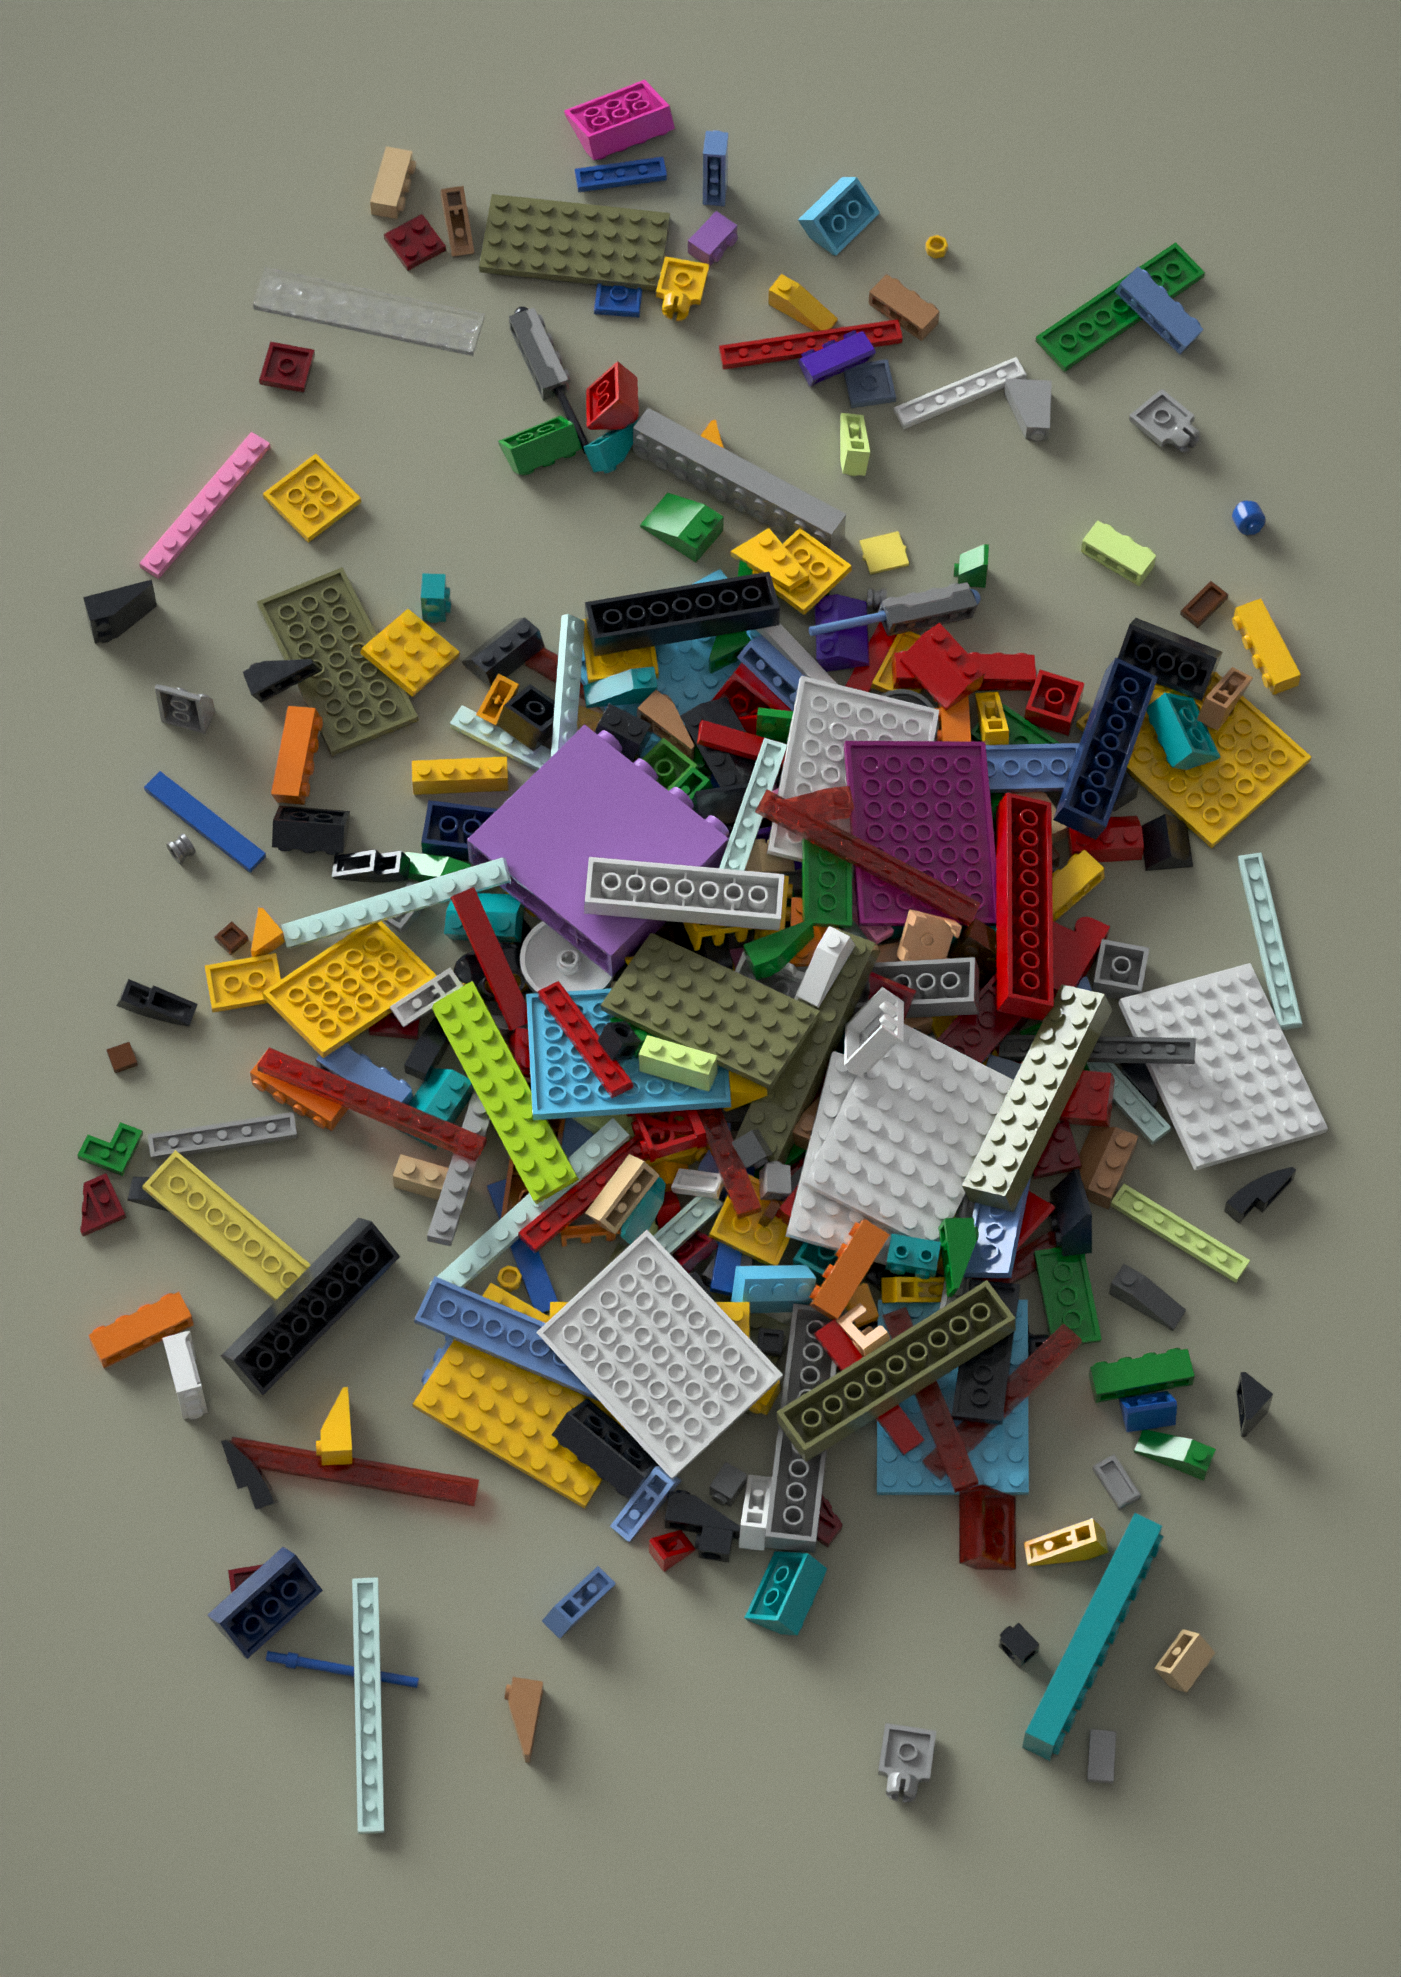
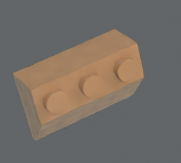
(1104, 1162)

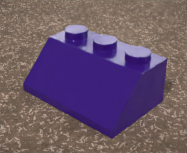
(836, 357)
(844, 647)

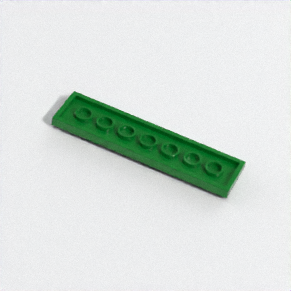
(1109, 314)

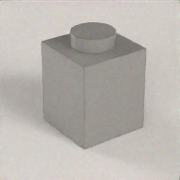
(775, 1181)

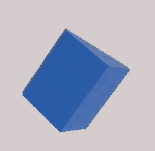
(1148, 1411)

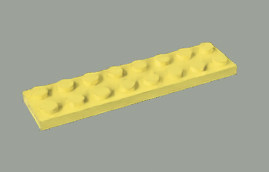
(225, 1225)

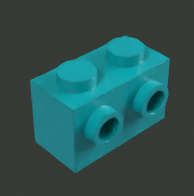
(435, 598)
(912, 1256)

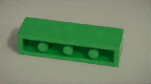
(1141, 1375)

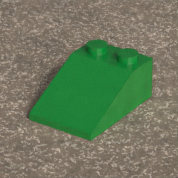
(684, 525)

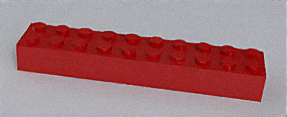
(1024, 906)

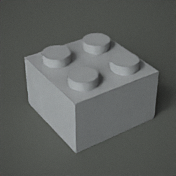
(1120, 969)

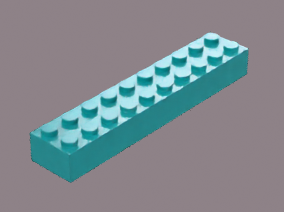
(1091, 1639)

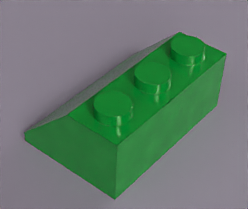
(540, 445)

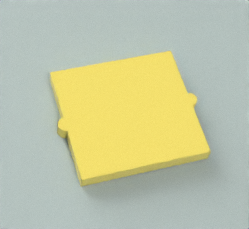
(884, 553)

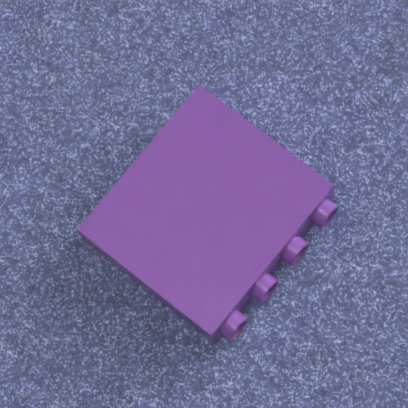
(596, 806)

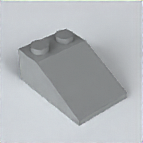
(184, 708)

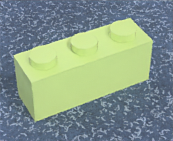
(1118, 553)
(678, 1063)

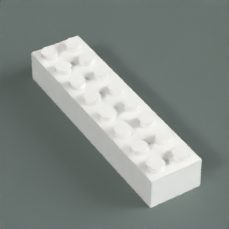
(684, 893)

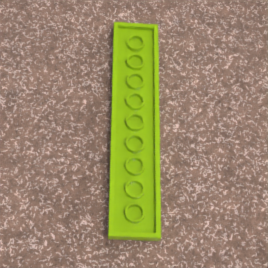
(504, 1092)

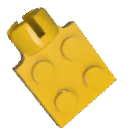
(681, 286)

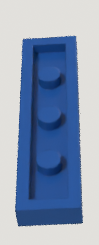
(620, 174)

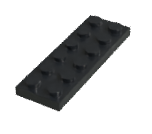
(984, 1378)

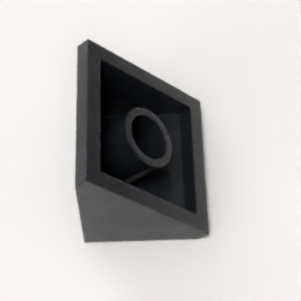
(1166, 844)
(1252, 1402)

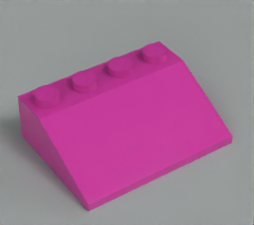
(620, 119)

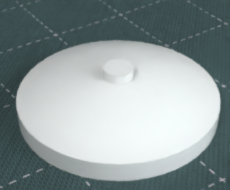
(551, 958)

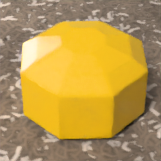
(936, 246)
(509, 1278)

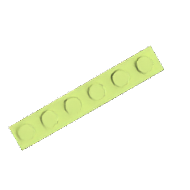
(1180, 1233)

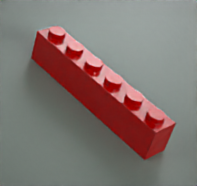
(1002, 672)

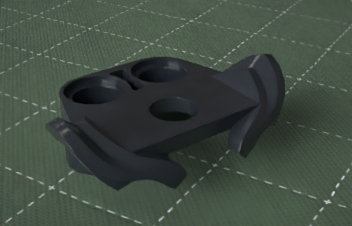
(469, 969)

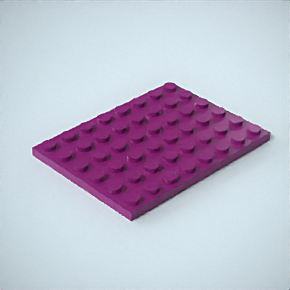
(928, 810)

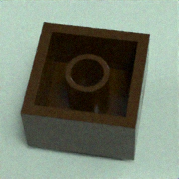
(978, 942)

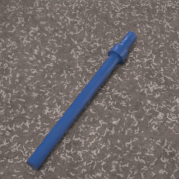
(293, 1660)

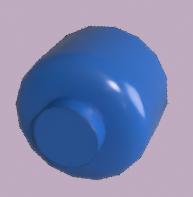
(1248, 517)

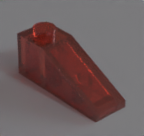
(827, 803)

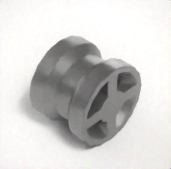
(875, 598)
(181, 848)

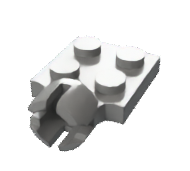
(1166, 422)
(906, 1759)

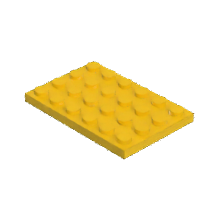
(348, 987)

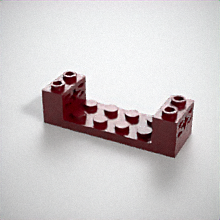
(982, 1032)

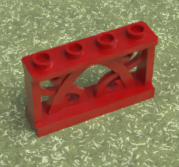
(689, 1126)

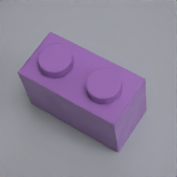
(713, 239)

